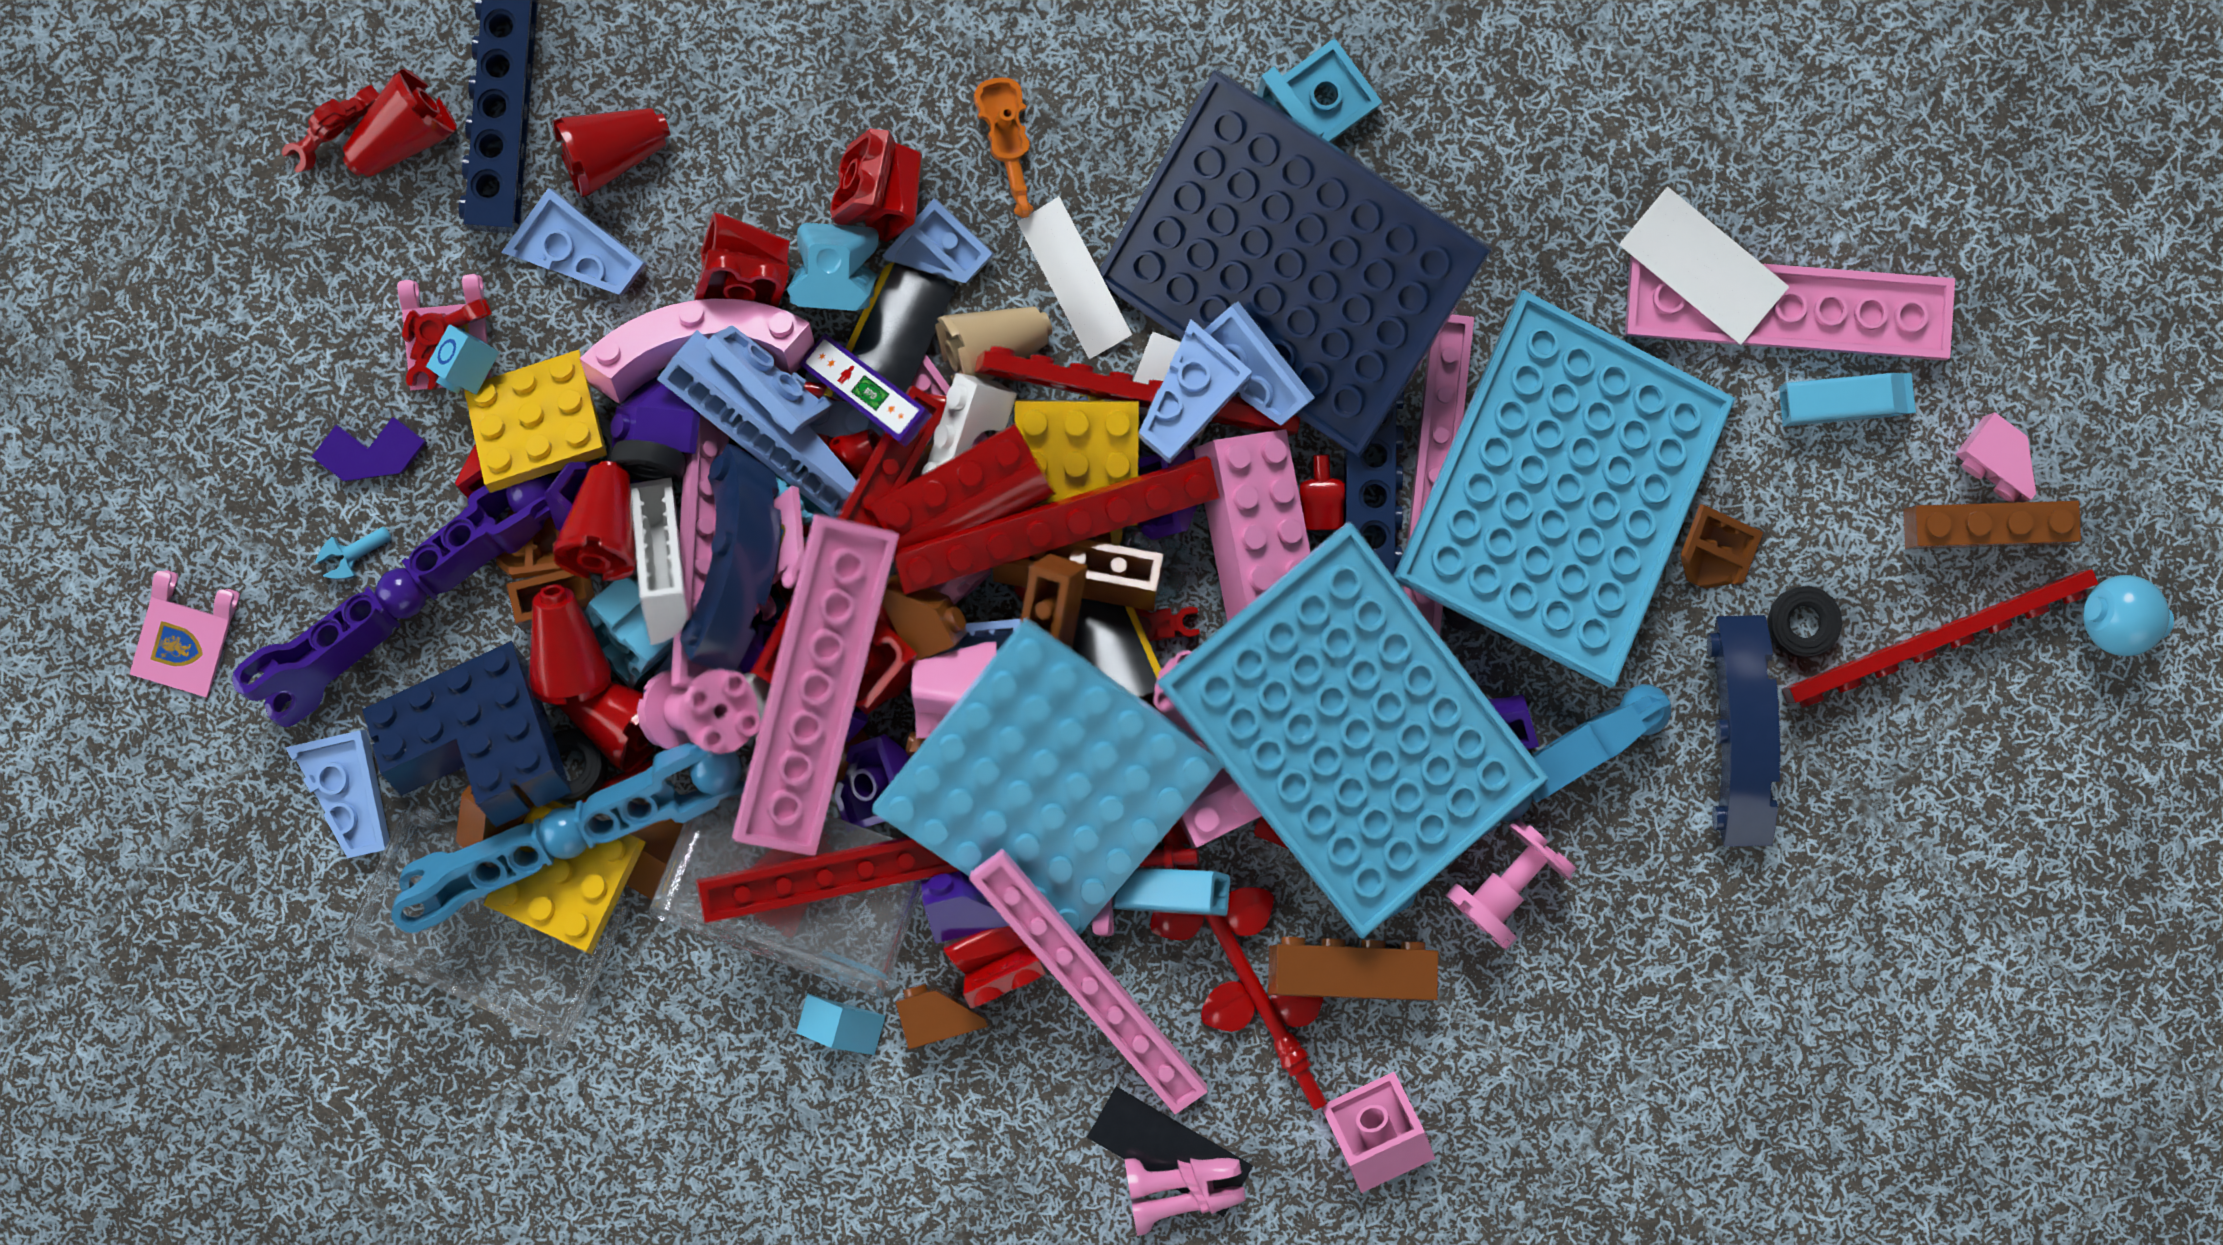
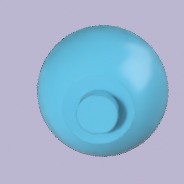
(2127, 615)

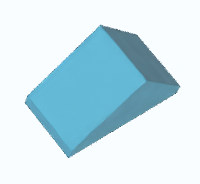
(840, 1025)

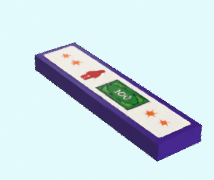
(865, 390)

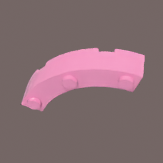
(649, 342)

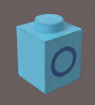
(461, 360)

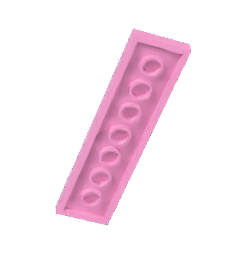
(1817, 313)
(814, 685)

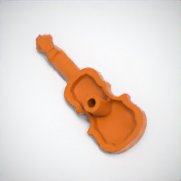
(1000, 105)

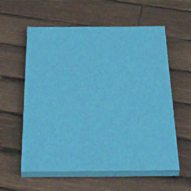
(1564, 489)
(1353, 730)

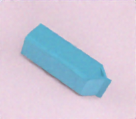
(1846, 399)
(1174, 892)

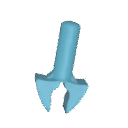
(351, 552)

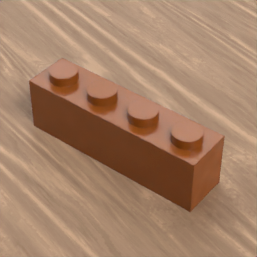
(1992, 525)
(1113, 572)
(1055, 596)
(1353, 971)

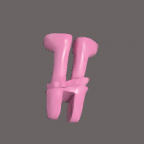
(1196, 1176)

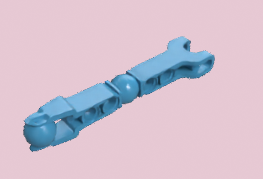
(1601, 737)
(564, 833)

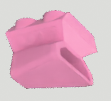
(942, 681)

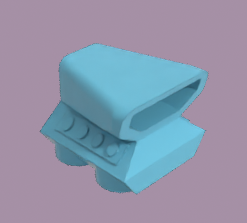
(834, 267)

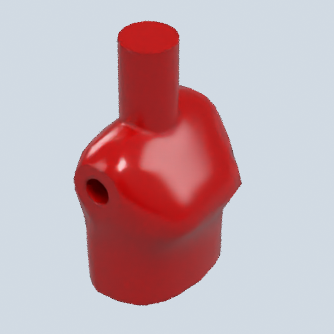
(855, 449)
(1322, 497)

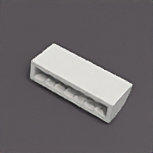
(659, 558)

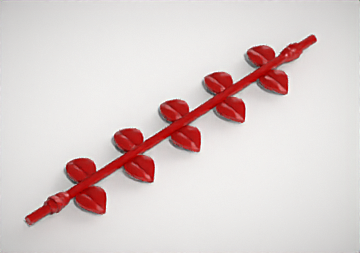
(1234, 1002)

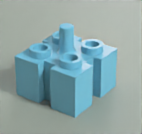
(622, 632)

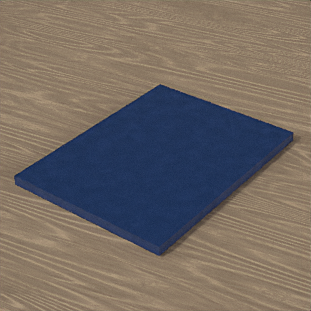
(1311, 245)

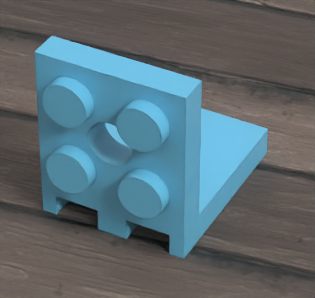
(1327, 66)

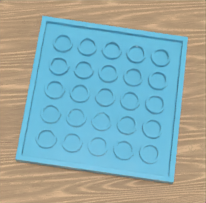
(1053, 772)

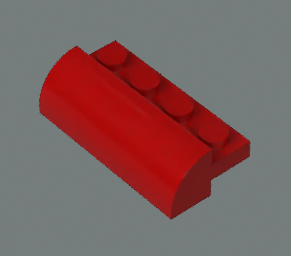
(966, 491)

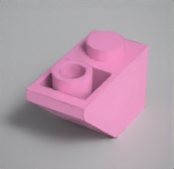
(2001, 456)

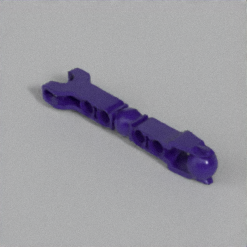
(365, 620)

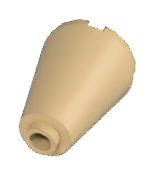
(969, 334)

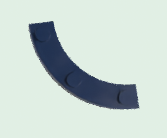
(740, 562)
(1746, 730)

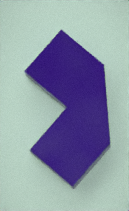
(387, 455)

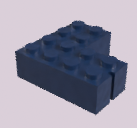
(476, 720)

